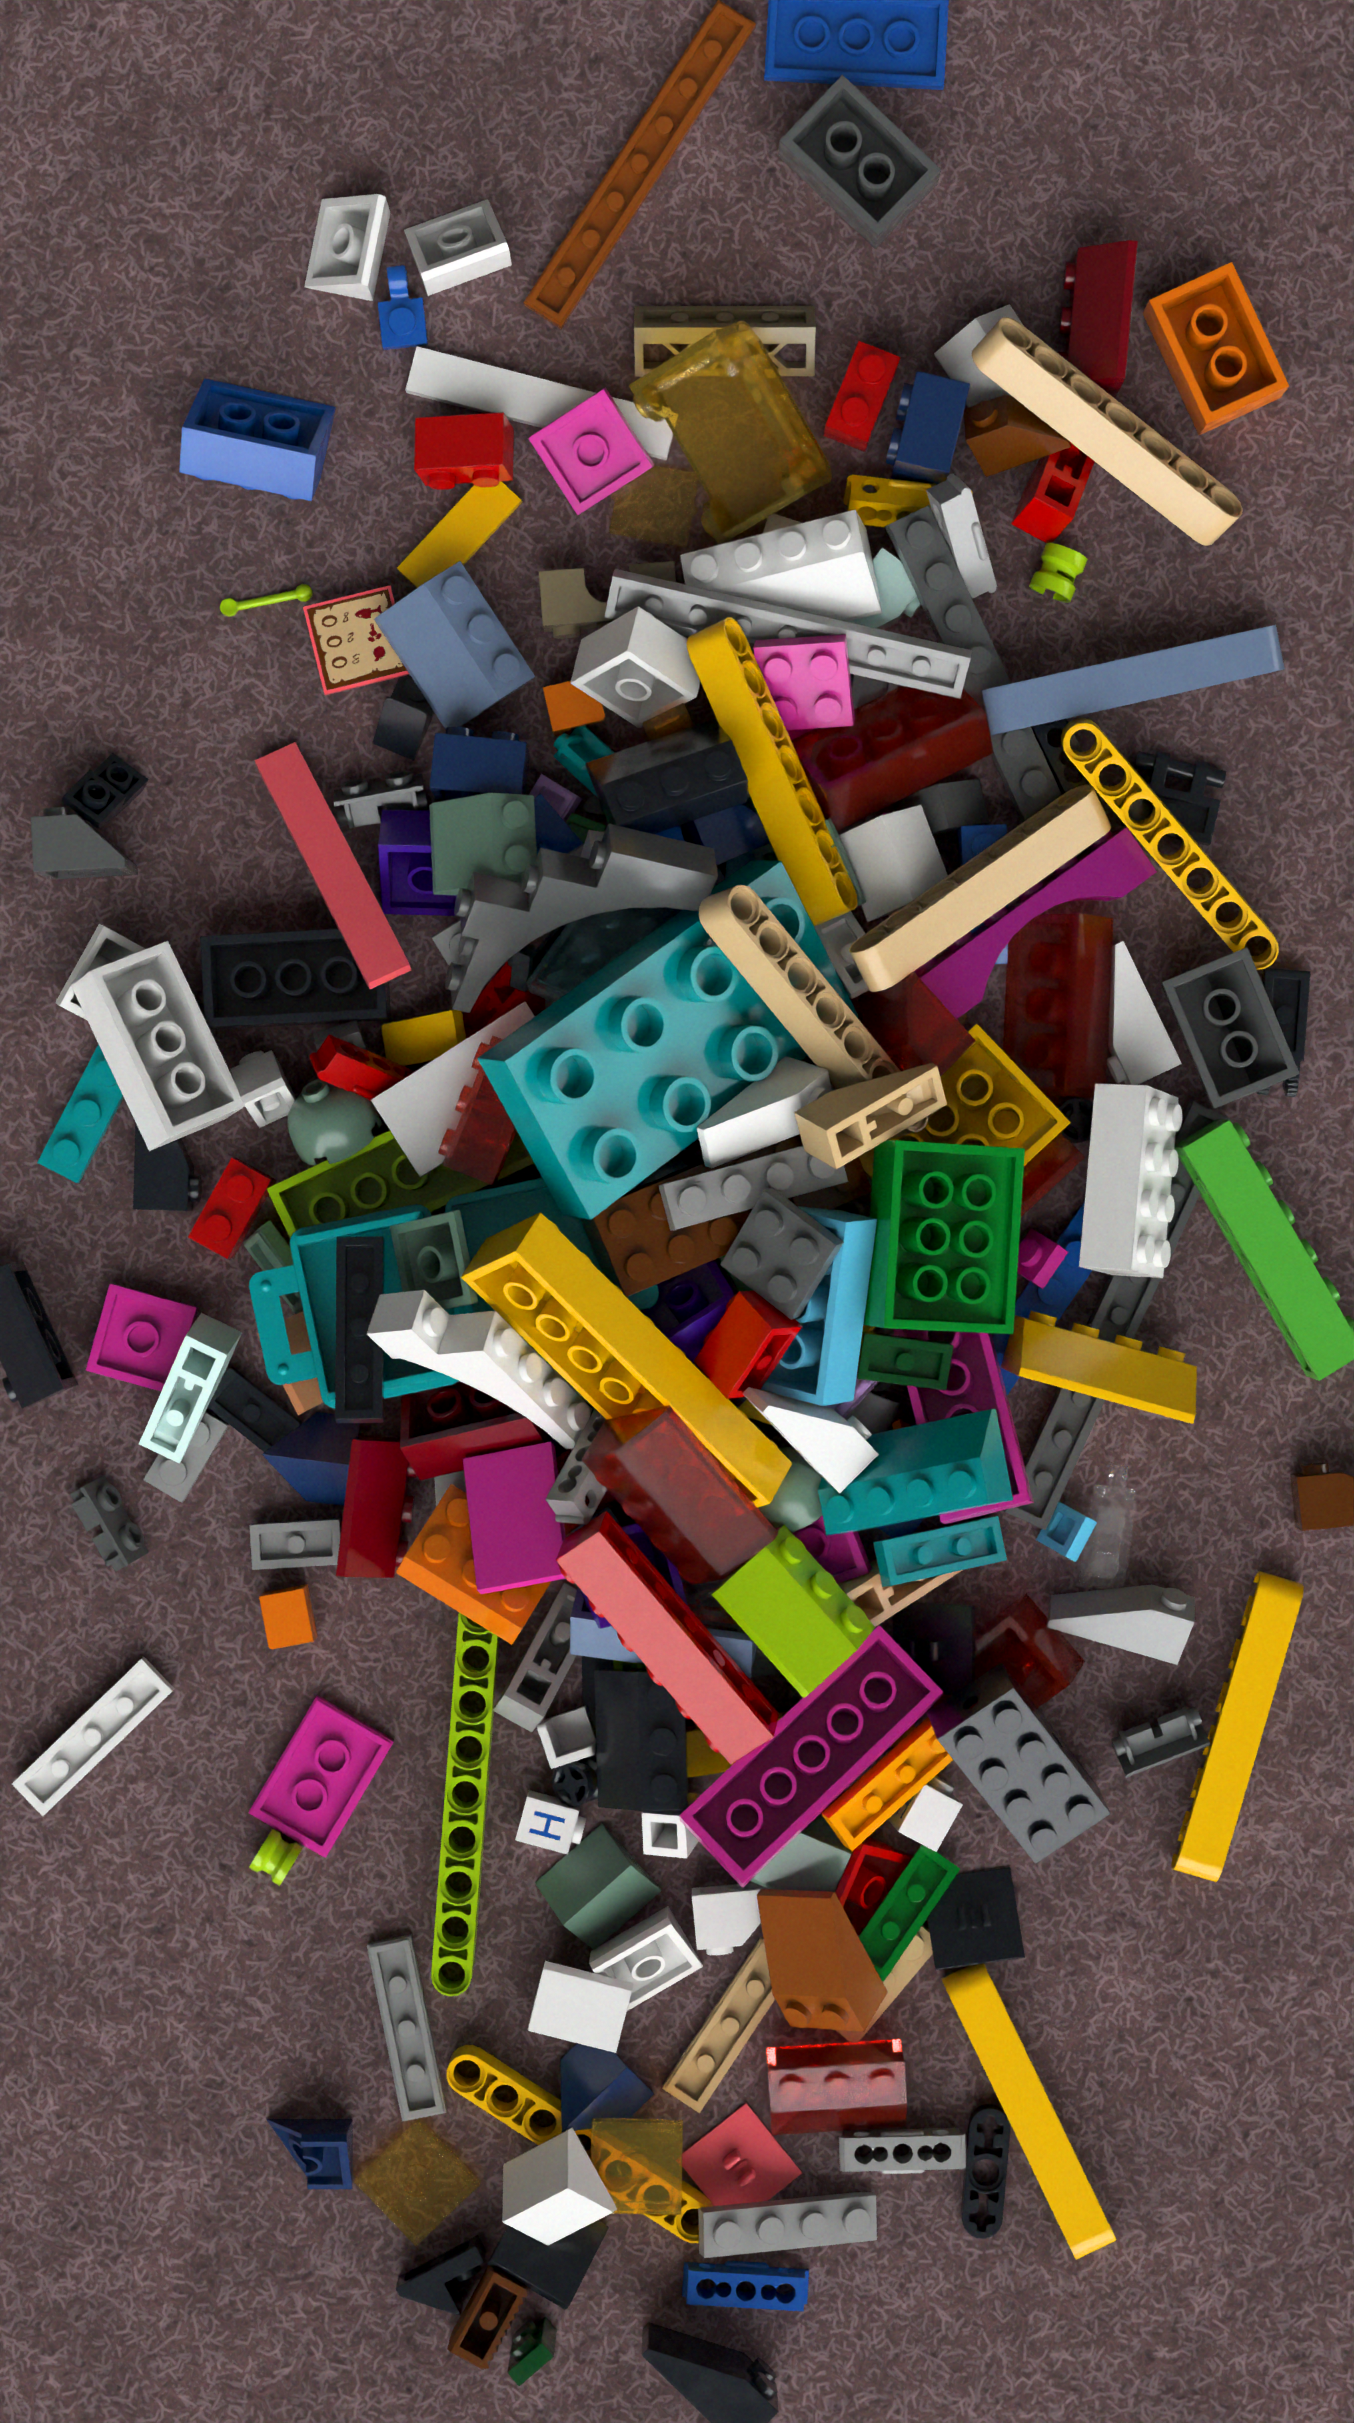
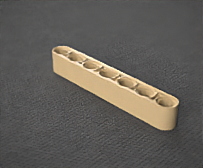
(1106, 431)
(979, 888)
(795, 989)

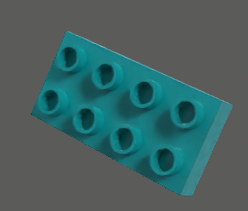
(646, 1052)

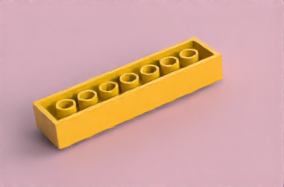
(612, 1348)

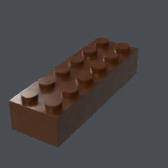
(641, 1250)

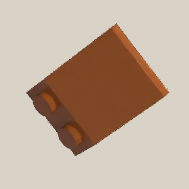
(817, 1961)

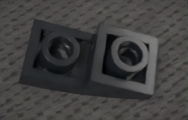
(105, 791)

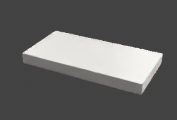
(425, 1102)

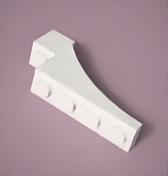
(480, 1353)

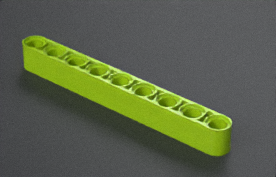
(460, 1813)

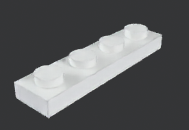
(93, 1736)

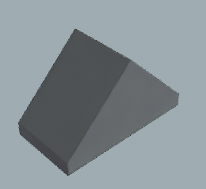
(949, 805)

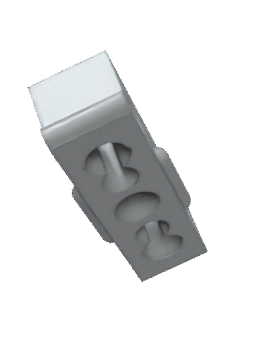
(959, 523)
(577, 1481)
(913, 2161)

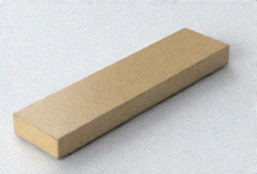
(723, 2032)

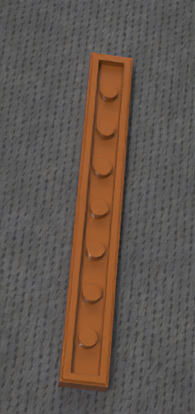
(639, 164)

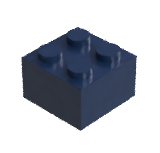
(932, 421)
(478, 765)

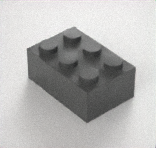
(858, 162)

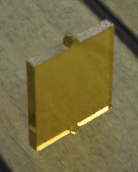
(656, 506)

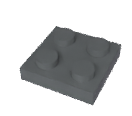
(782, 1253)

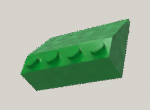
(945, 1237)

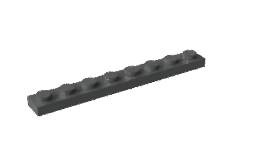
(960, 625)

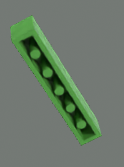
(1269, 1247)

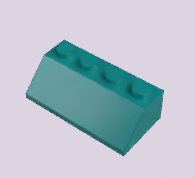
(922, 1474)

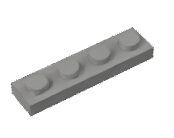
(741, 1185)
(787, 2224)

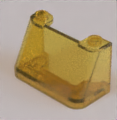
(735, 429)

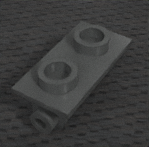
(363, 799)
(101, 1504)
(1147, 1747)

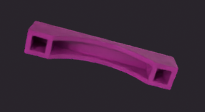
(1100, 873)

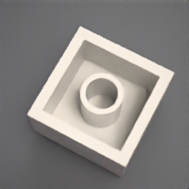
(636, 667)

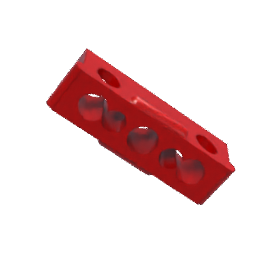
(356, 1068)

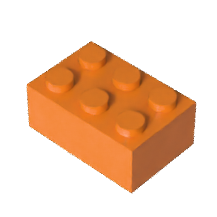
(1215, 348)
(444, 1567)

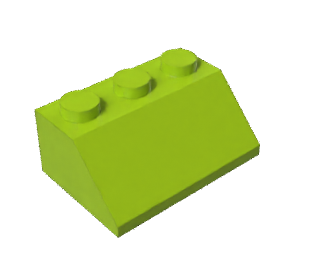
(794, 1612)

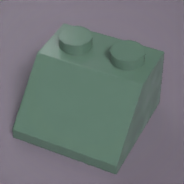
(481, 835)

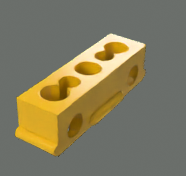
(890, 502)

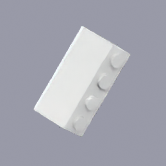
(805, 567)

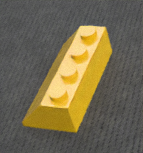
(1102, 1368)

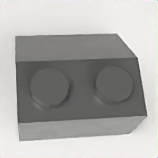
(73, 848)

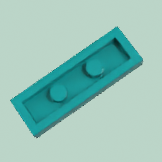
(83, 1121)
(940, 1551)

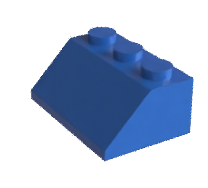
(256, 439)

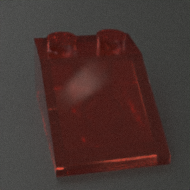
(1030, 1650)

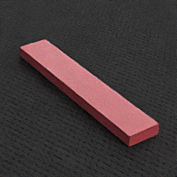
(332, 866)

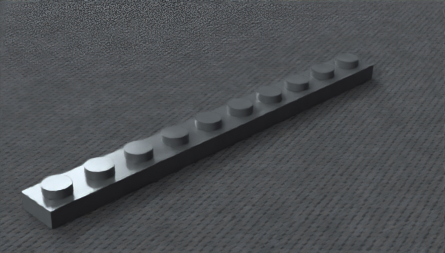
(1116, 1312)

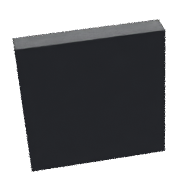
(549, 2269)

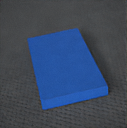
(861, 39)

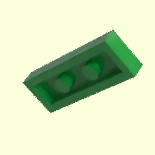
(906, 1908)

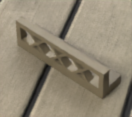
(691, 323)

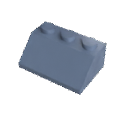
(454, 647)

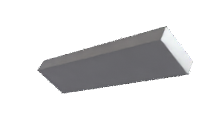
(406, 2027)

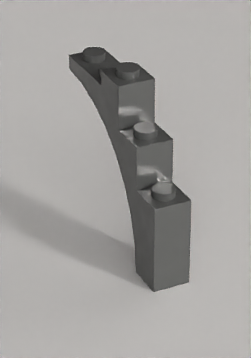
(622, 873)

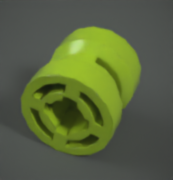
(1058, 571)

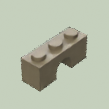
(570, 607)

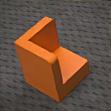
(571, 708)
(288, 1616)

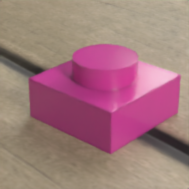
(1039, 1258)

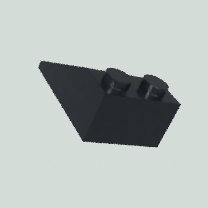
(713, 2377)

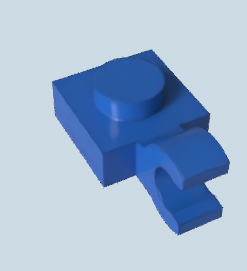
(401, 318)

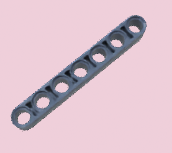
(1132, 679)

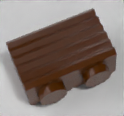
(487, 2318)

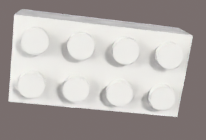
(158, 1045)
(1130, 1181)

